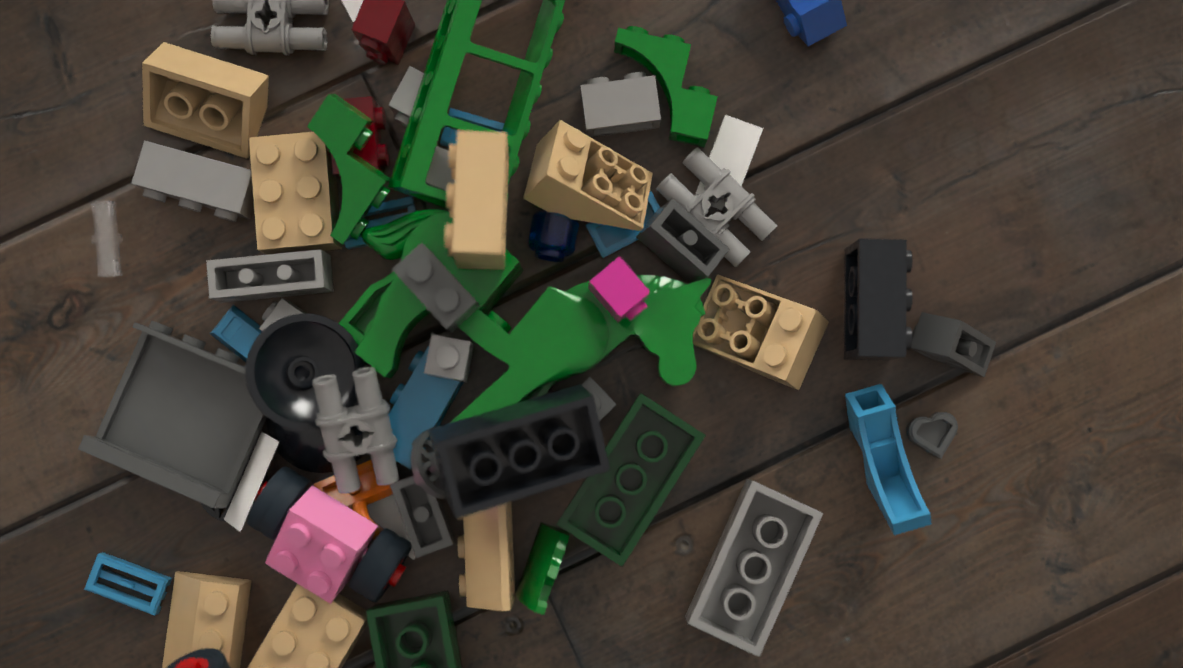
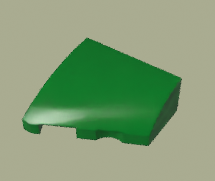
(542, 567)

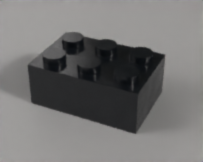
(877, 299)

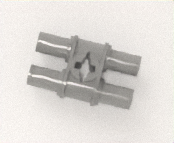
(278, 35)
(718, 185)
(373, 421)

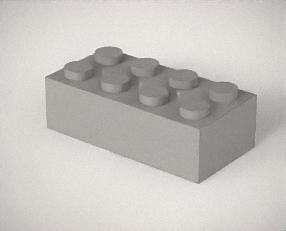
(753, 567)

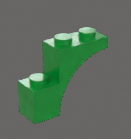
(667, 59)
(363, 185)

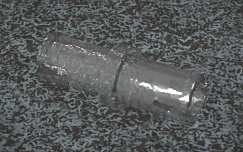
(106, 238)

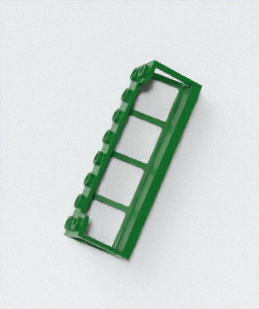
(438, 84)

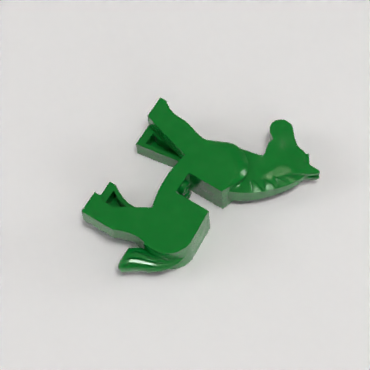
(552, 342)

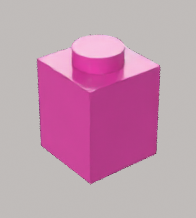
(620, 291)

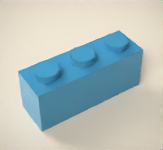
(419, 406)

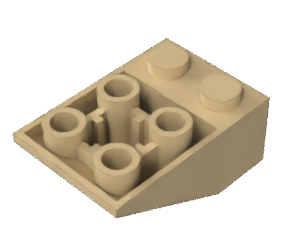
(587, 180)
(760, 331)

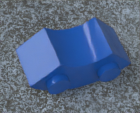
(812, 18)

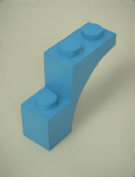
(886, 467)

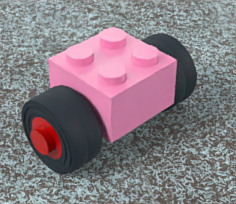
(324, 540)

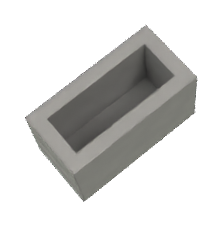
(620, 104)

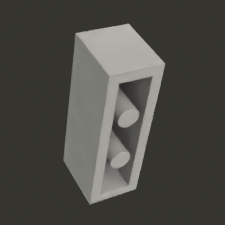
(194, 181)
(269, 276)

